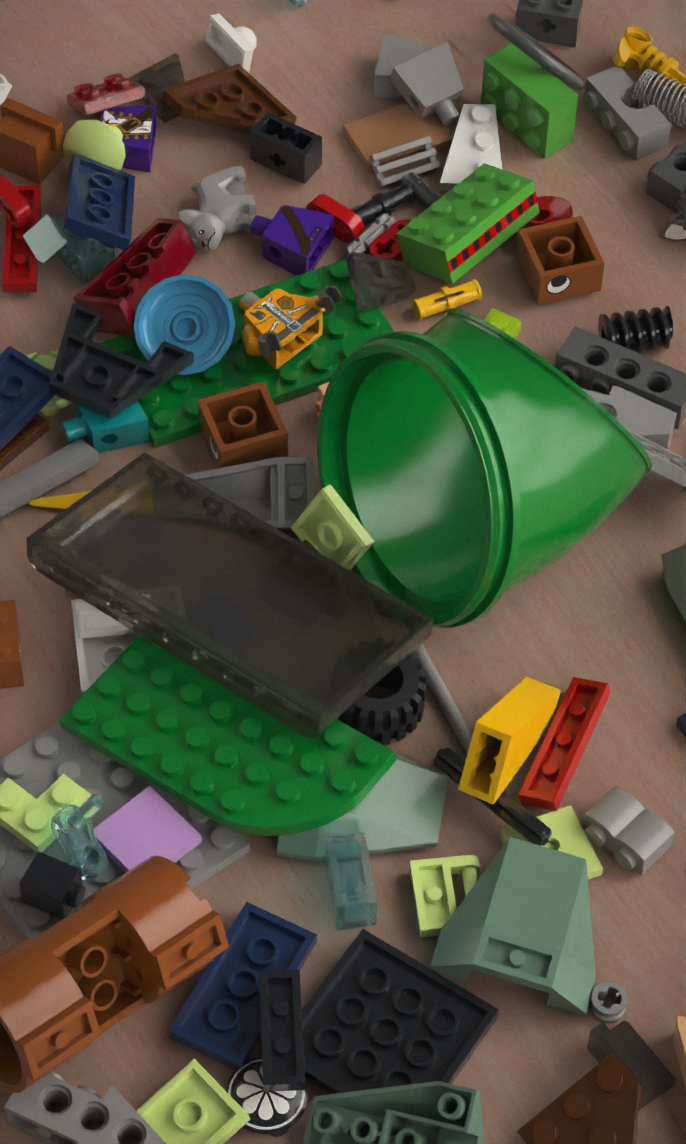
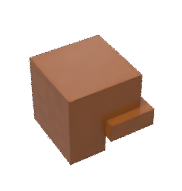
(29, 141)

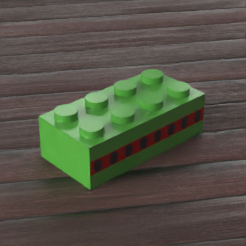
(468, 223)

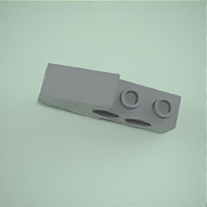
(638, 414)

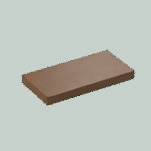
(395, 128)

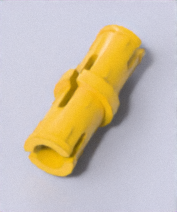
(447, 299)

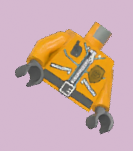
(284, 322)

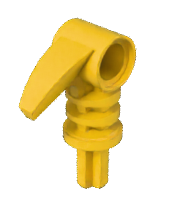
(635, 53)

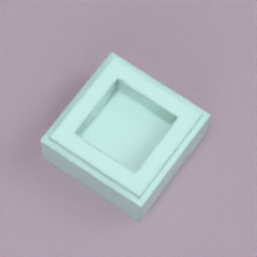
(45, 238)

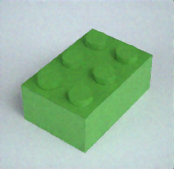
(529, 100)

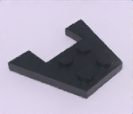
(104, 377)

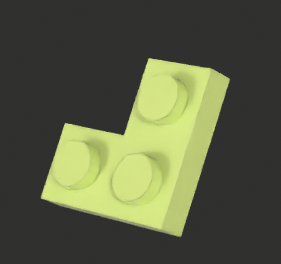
(31, 817)

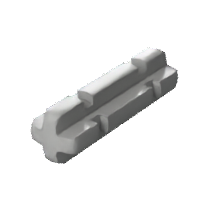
(369, 234)

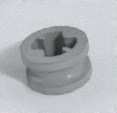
(617, 1010)

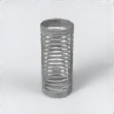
(648, 82)

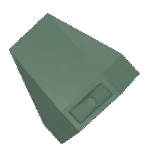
(395, 815)
(526, 926)
(398, 1115)

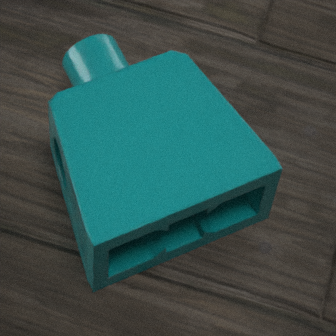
(108, 434)

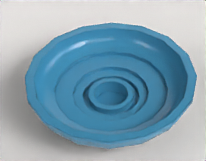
(188, 315)

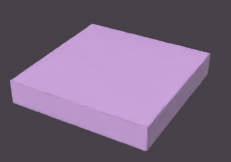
(146, 829)

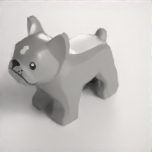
(220, 204)

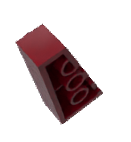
(117, 290)

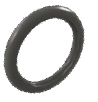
(536, 51)

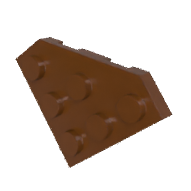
(225, 99)
(592, 1111)

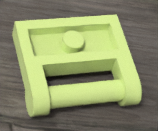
(435, 891)

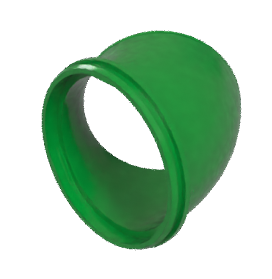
(467, 463)

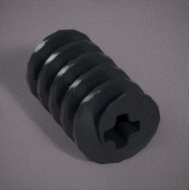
(638, 328)

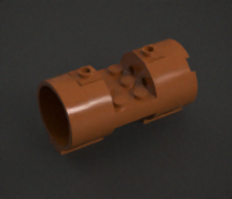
(100, 966)

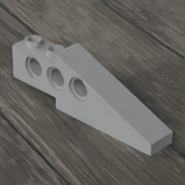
(120, 1120)

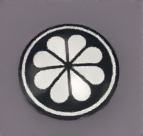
(268, 1111)

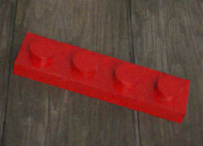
(19, 261)
(564, 744)

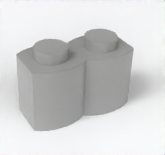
(628, 831)

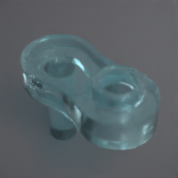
(76, 834)

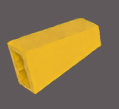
(507, 737)

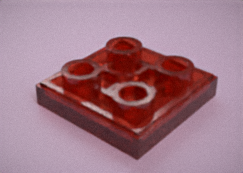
(111, 93)

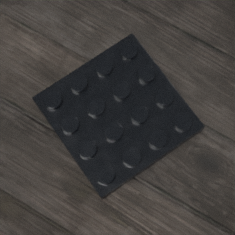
(389, 1022)

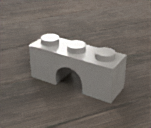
(637, 130)

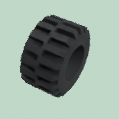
(392, 715)

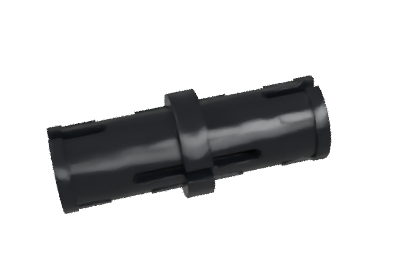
(384, 203)

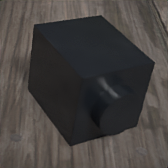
(52, 886)

